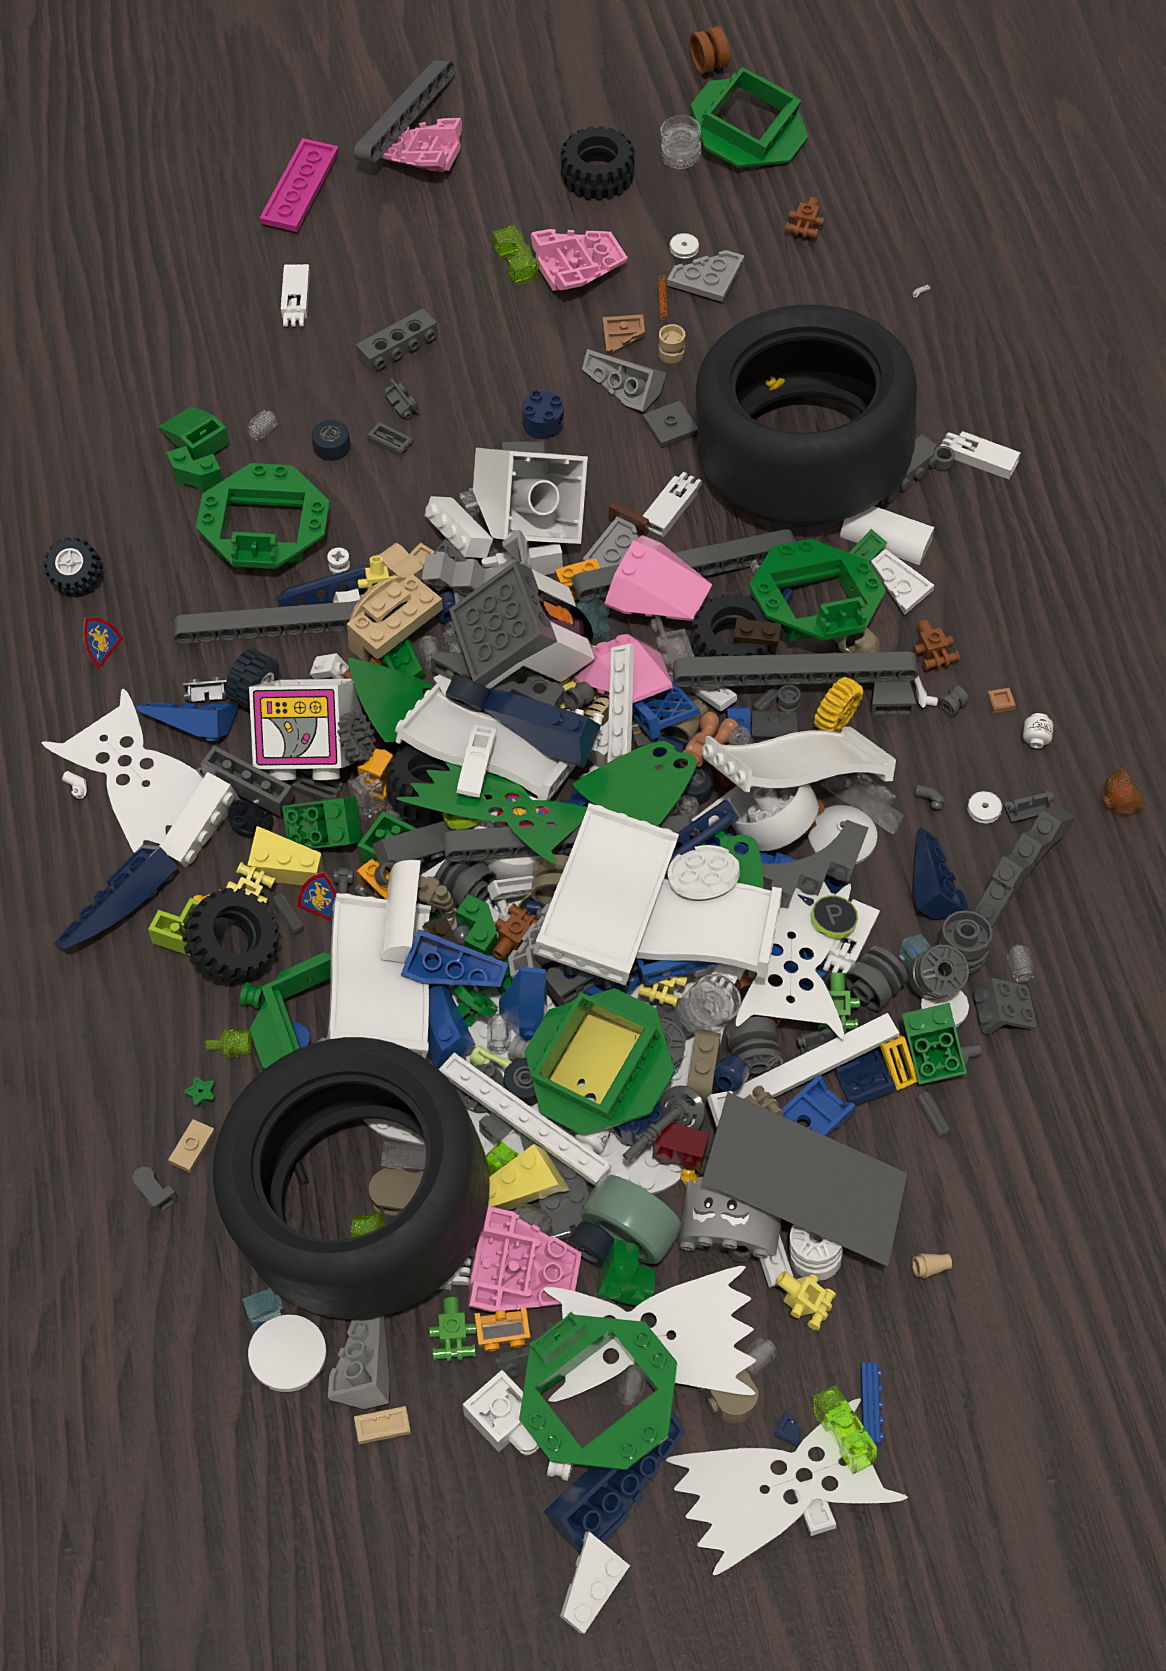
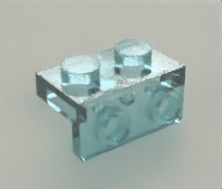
(597, 615)

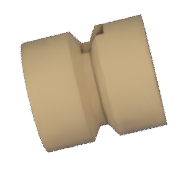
(671, 343)

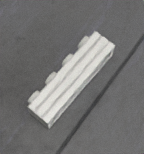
(510, 887)

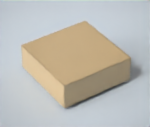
(420, 552)

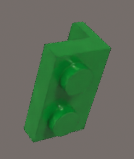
(404, 659)

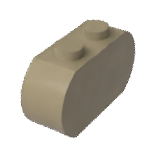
(704, 1063)
(392, 1190)
(730, 1406)

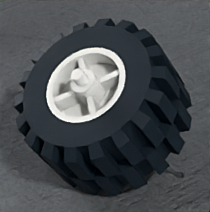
(73, 566)
(249, 670)

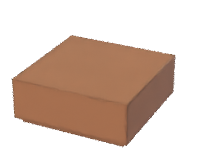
(1001, 700)

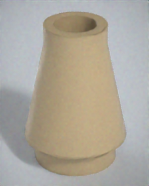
(930, 1264)

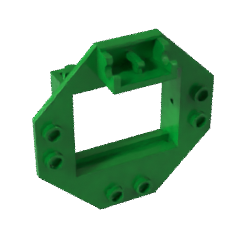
(738, 148)
(269, 487)
(812, 562)
(272, 1026)
(635, 1087)
(566, 1348)

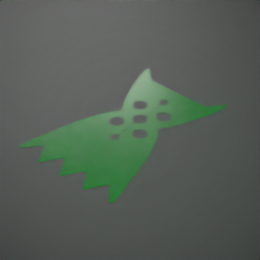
(541, 838)

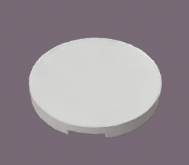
(703, 872)
(287, 1353)

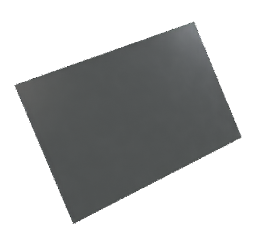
(806, 1178)

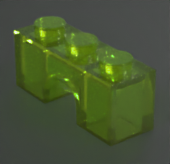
(521, 264)
(853, 1440)

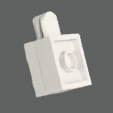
(497, 1412)

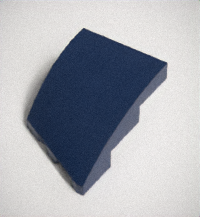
(864, 1078)

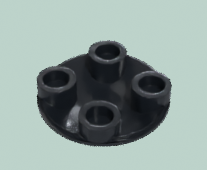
(247, 816)

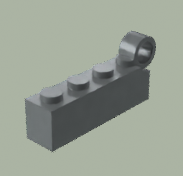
(924, 457)
(247, 780)
(409, 846)

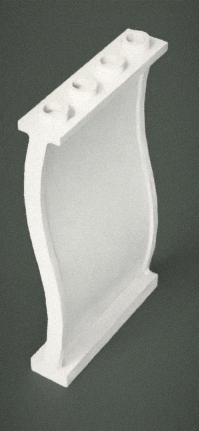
(443, 731)
(798, 758)
(606, 894)
(722, 929)
(369, 992)

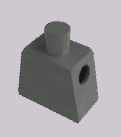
(892, 699)

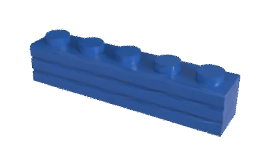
(870, 1401)

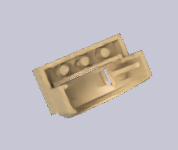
(381, 636)

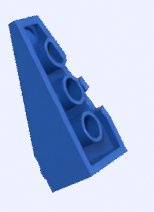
(203, 721)
(446, 962)
(525, 1001)
(445, 1027)

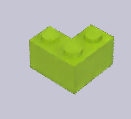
(167, 928)

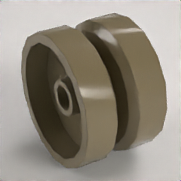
(546, 878)

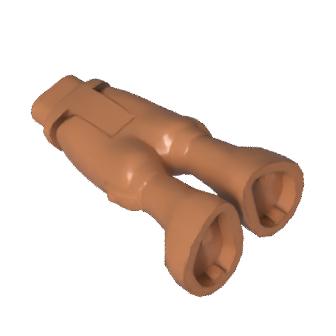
(709, 727)

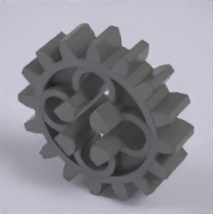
(356, 736)

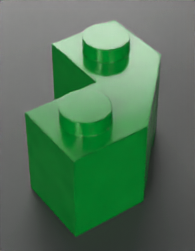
(200, 473)
(478, 917)

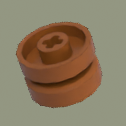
(709, 50)

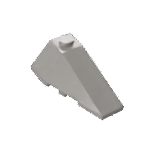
(630, 382)
(363, 1369)

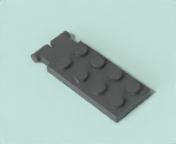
(563, 1206)

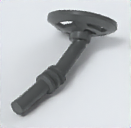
(669, 1115)

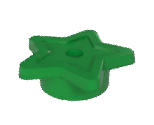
(202, 1097)

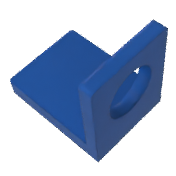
(740, 714)

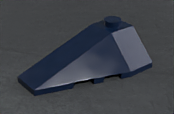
(933, 880)

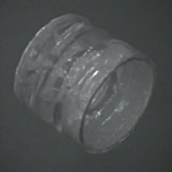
(680, 141)
(709, 1004)

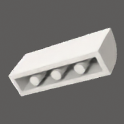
(904, 536)
(400, 911)

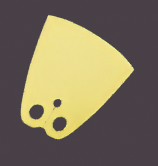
(594, 1055)

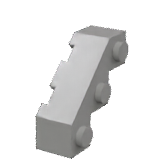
(463, 576)
(524, 955)

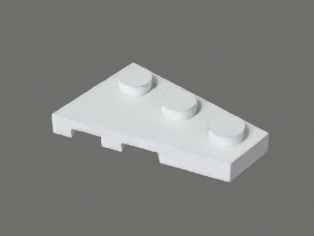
(901, 581)
(593, 1582)

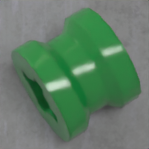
(252, 995)

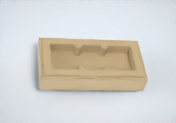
(191, 1146)
(382, 1425)

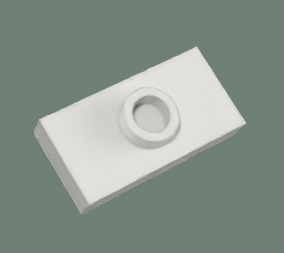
(718, 697)
(817, 1516)

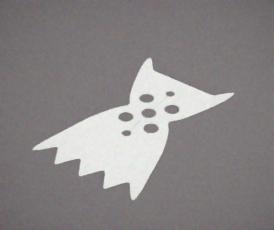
(139, 809)
(809, 1005)
(703, 1329)
(747, 1518)

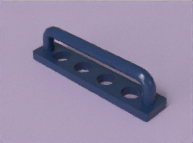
(328, 584)
(727, 817)

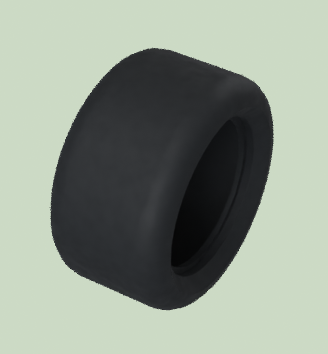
(812, 474)
(297, 1103)

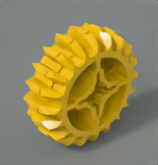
(838, 705)

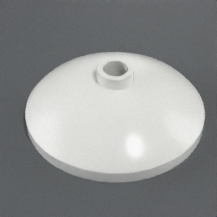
(829, 827)

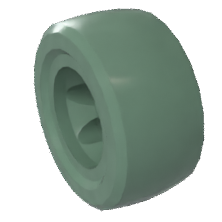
(632, 1216)

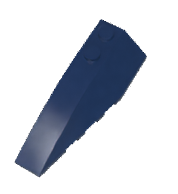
(545, 726)
(126, 890)
(603, 1496)

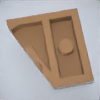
(622, 331)

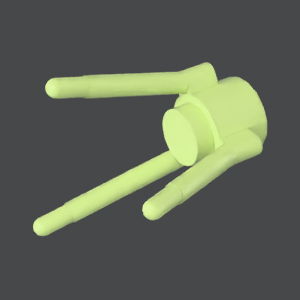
(484, 1056)

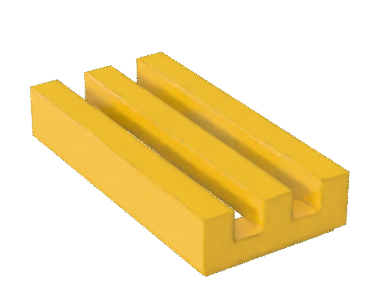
(890, 1065)

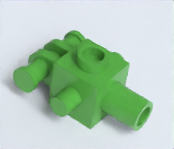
(841, 1001)
(452, 1332)

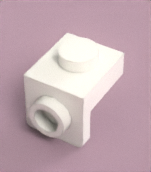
(328, 666)

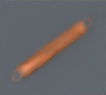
(665, 297)

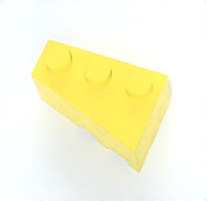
(283, 858)
(525, 1179)

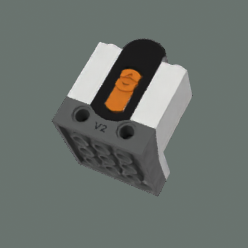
(522, 622)

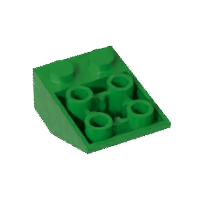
(197, 431)
(323, 822)
(934, 1043)

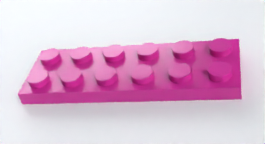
(299, 185)

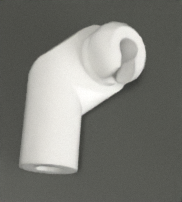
(78, 784)

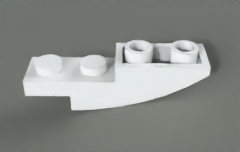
(476, 760)

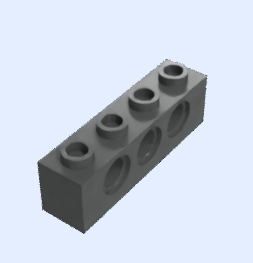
(397, 340)

